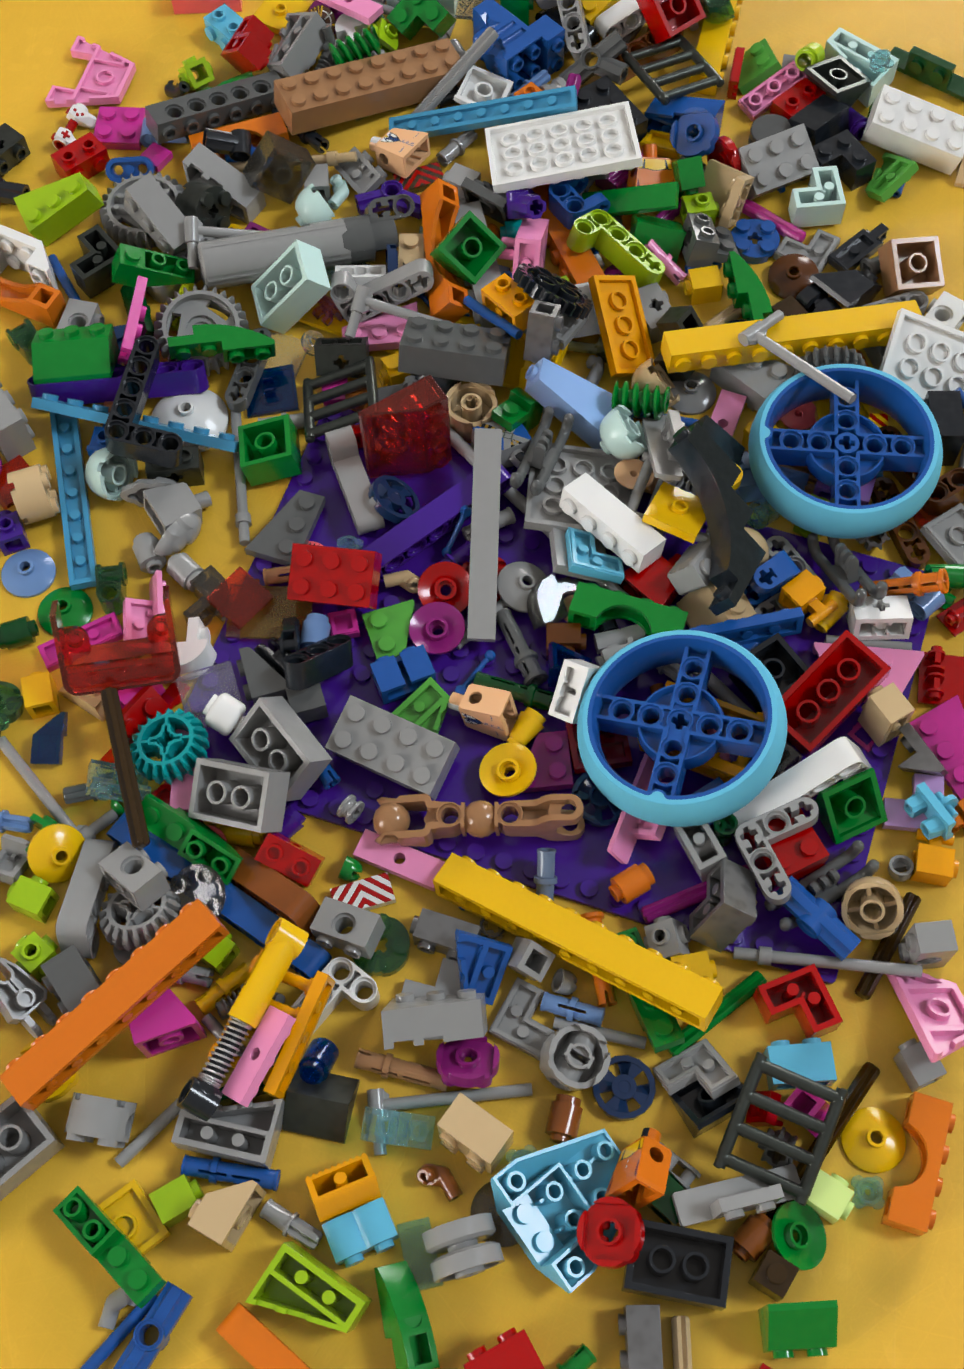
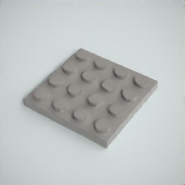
(543, 511)

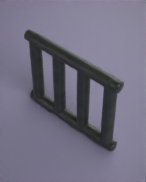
(689, 53)
(311, 400)
(824, 1128)

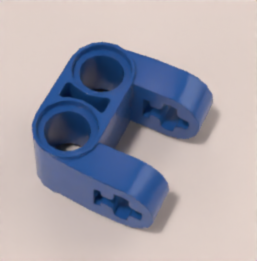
(567, 203)
(771, 577)

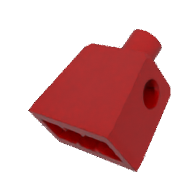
(652, 581)

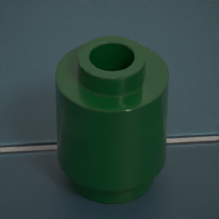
(18, 633)

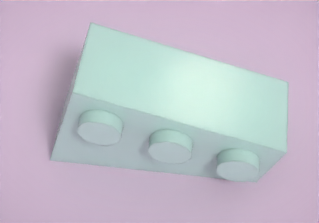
(855, 52)

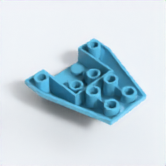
(546, 1195)

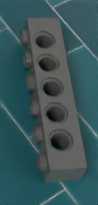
(211, 107)

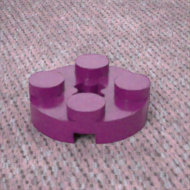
(457, 1072)

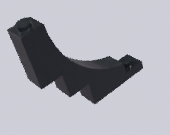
(733, 550)

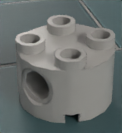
(575, 1057)
(101, 1119)

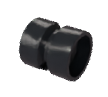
(816, 299)

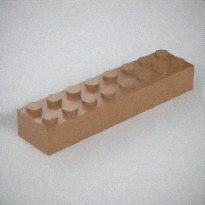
(363, 86)

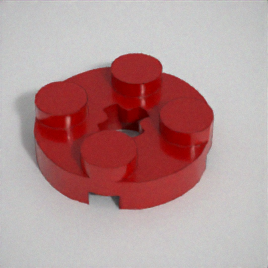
(625, 1246)

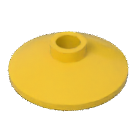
(502, 760)
(45, 846)
(867, 1154)

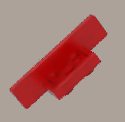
(145, 705)

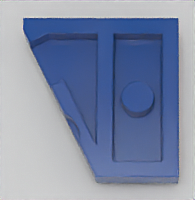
(481, 963)

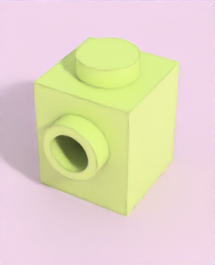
(831, 1197)

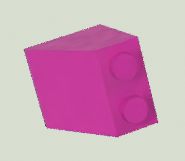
(165, 1026)

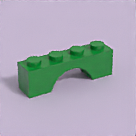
(596, 605)

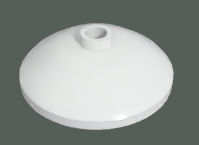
(204, 411)

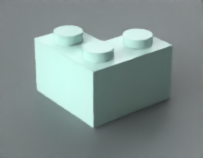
(820, 202)

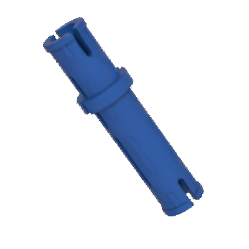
(229, 1172)

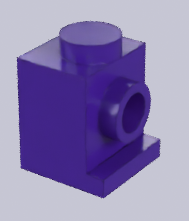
(11, 529)

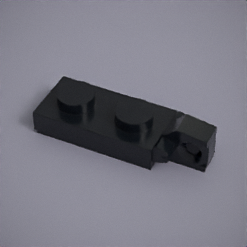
(858, 247)

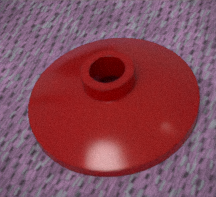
(442, 575)

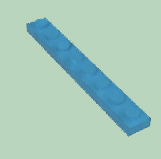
(490, 112)
(100, 414)
(74, 501)

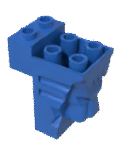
(520, 48)

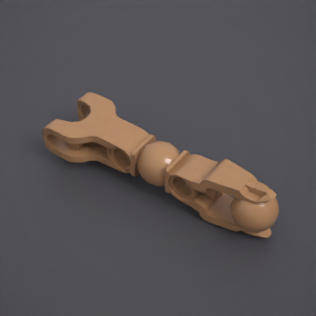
(480, 819)

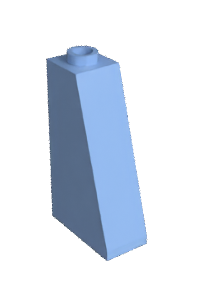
(571, 394)

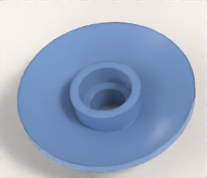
(32, 581)

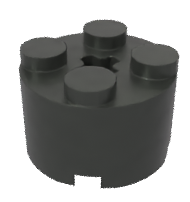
(206, 202)

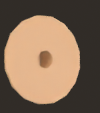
(627, 472)

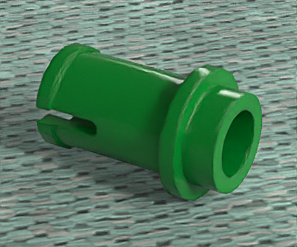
(580, 1359)

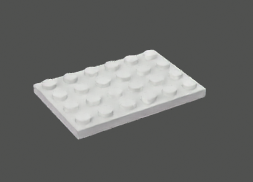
(562, 147)

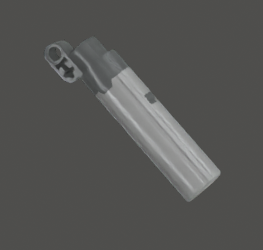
(342, 242)

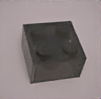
(278, 167)

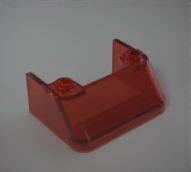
(117, 664)

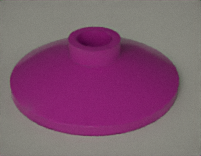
(433, 617)

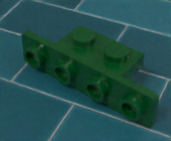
(930, 70)

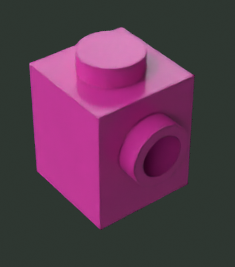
(808, 1104)

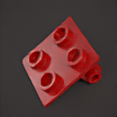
(940, 677)

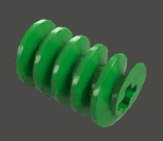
(356, 48)
(641, 401)

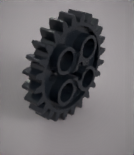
(551, 288)

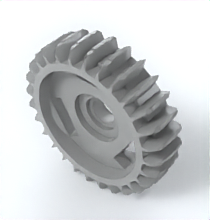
(114, 213)
(194, 310)

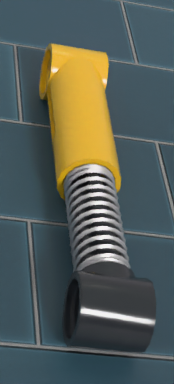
(282, 946)

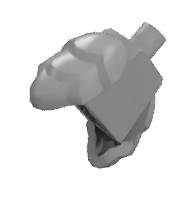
(171, 509)

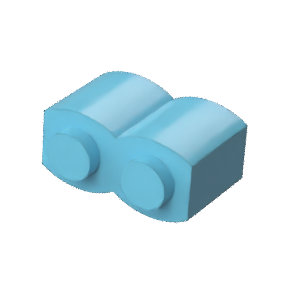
(361, 1231)

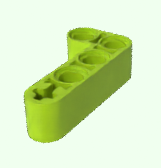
(617, 245)

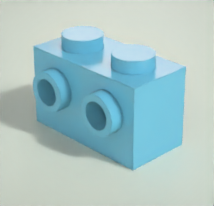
(221, 25)

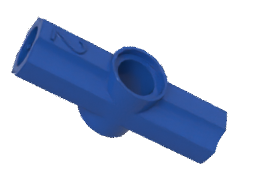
(819, 920)
(164, 1315)

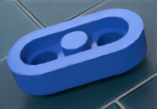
(130, 166)

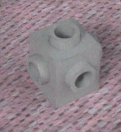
(667, 937)

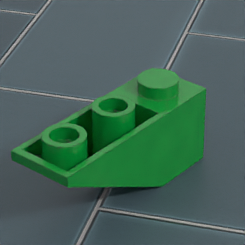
(156, 266)

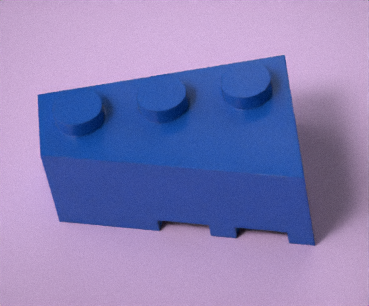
(662, 117)

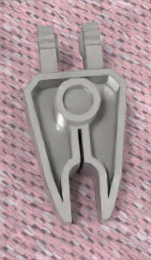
(21, 996)

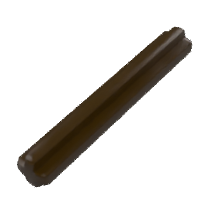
(888, 947)

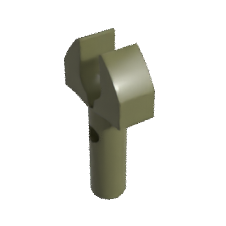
(597, 349)

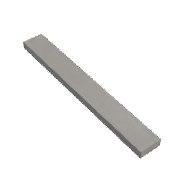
(484, 535)

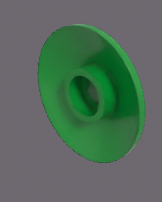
(78, 609)
(799, 1235)

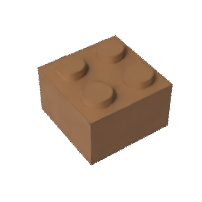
(911, 265)

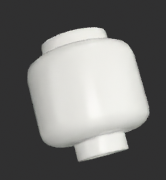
(224, 713)

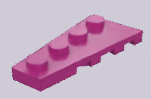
(944, 735)

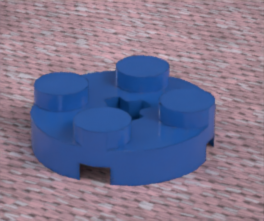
(704, 142)
(757, 229)

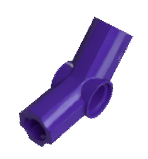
(388, 188)
(524, 204)

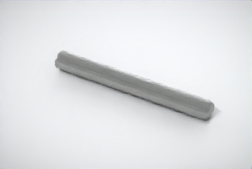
(456, 73)

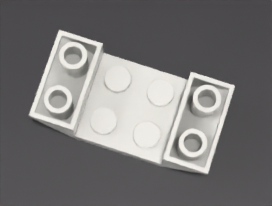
(26, 254)

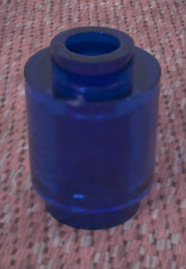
(318, 1060)

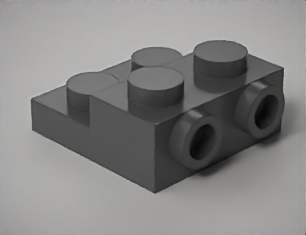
(493, 204)

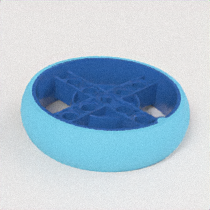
(845, 452)
(697, 653)

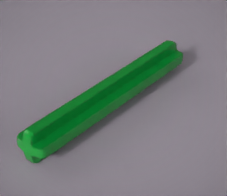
(730, 1003)

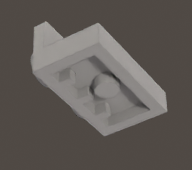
(362, 174)

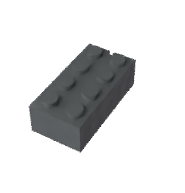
(454, 351)

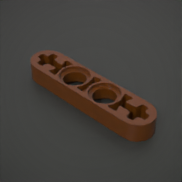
(903, 546)

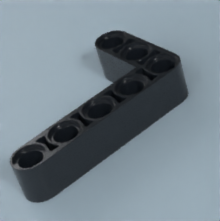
(128, 408)

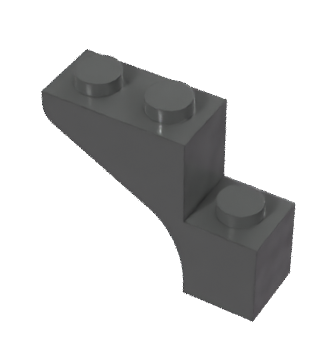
(266, 682)

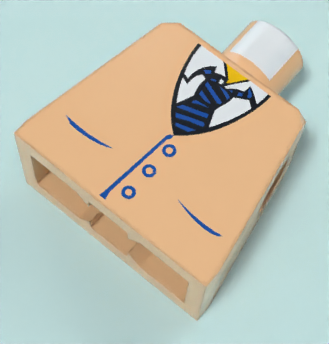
(401, 150)
(486, 710)

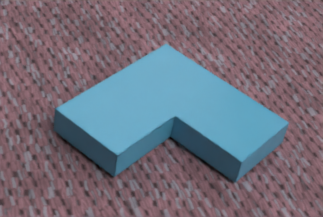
(586, 561)

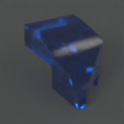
(48, 741)

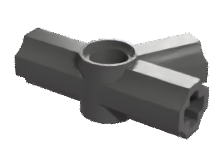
(606, 64)

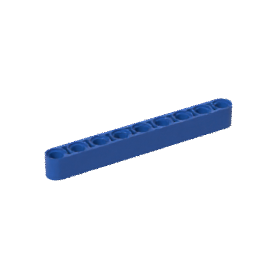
(239, 908)

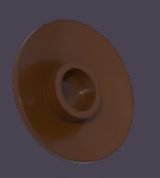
(785, 284)

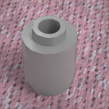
(144, 548)
(183, 569)

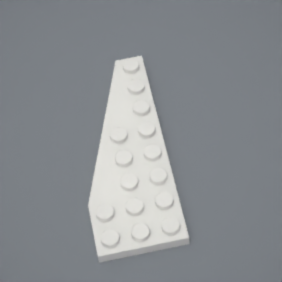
(924, 354)

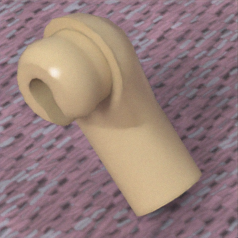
(404, 579)

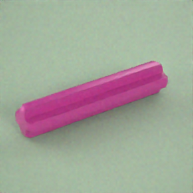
(783, 227)

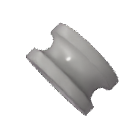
(350, 809)

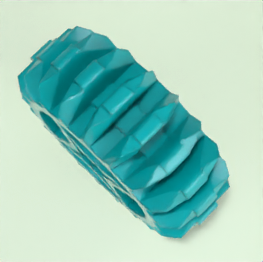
(177, 752)

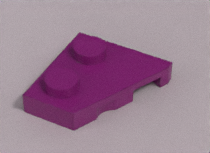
(552, 761)

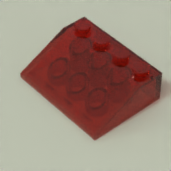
(407, 431)

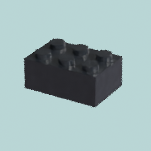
(605, 92)
(681, 1266)

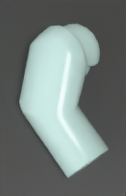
(340, 191)

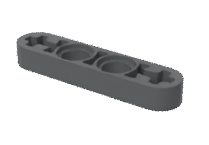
(248, 388)

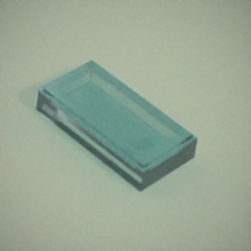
(415, 1252)

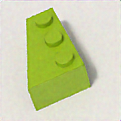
(58, 207)
(309, 1290)

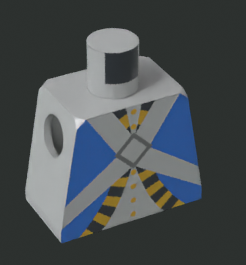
(513, 443)

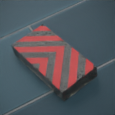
(420, 178)

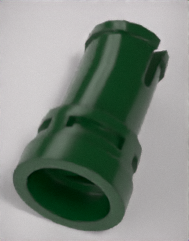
(725, 829)

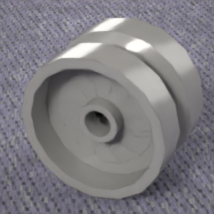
(464, 1253)

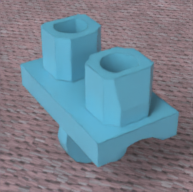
(936, 807)

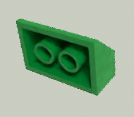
(74, 353)

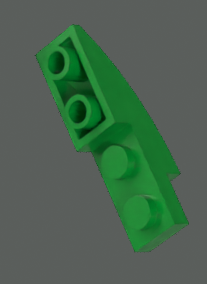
(746, 289)
(213, 339)
(191, 837)
(659, 1026)
(110, 1247)
(405, 1317)

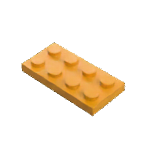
(621, 323)

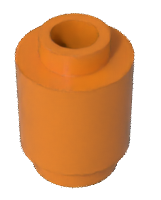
(631, 883)

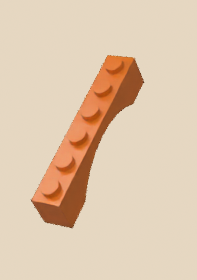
(438, 214)
(33, 301)

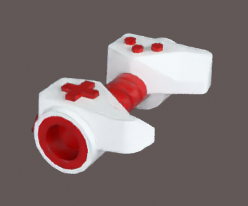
(77, 116)

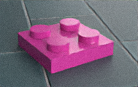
(119, 127)

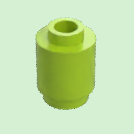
(809, 55)

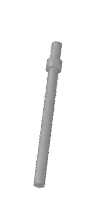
(242, 517)
(766, 956)

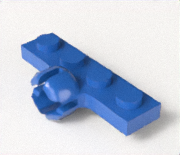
(758, 628)

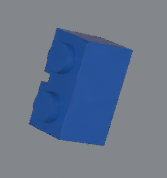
(401, 674)

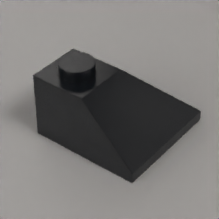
(849, 287)

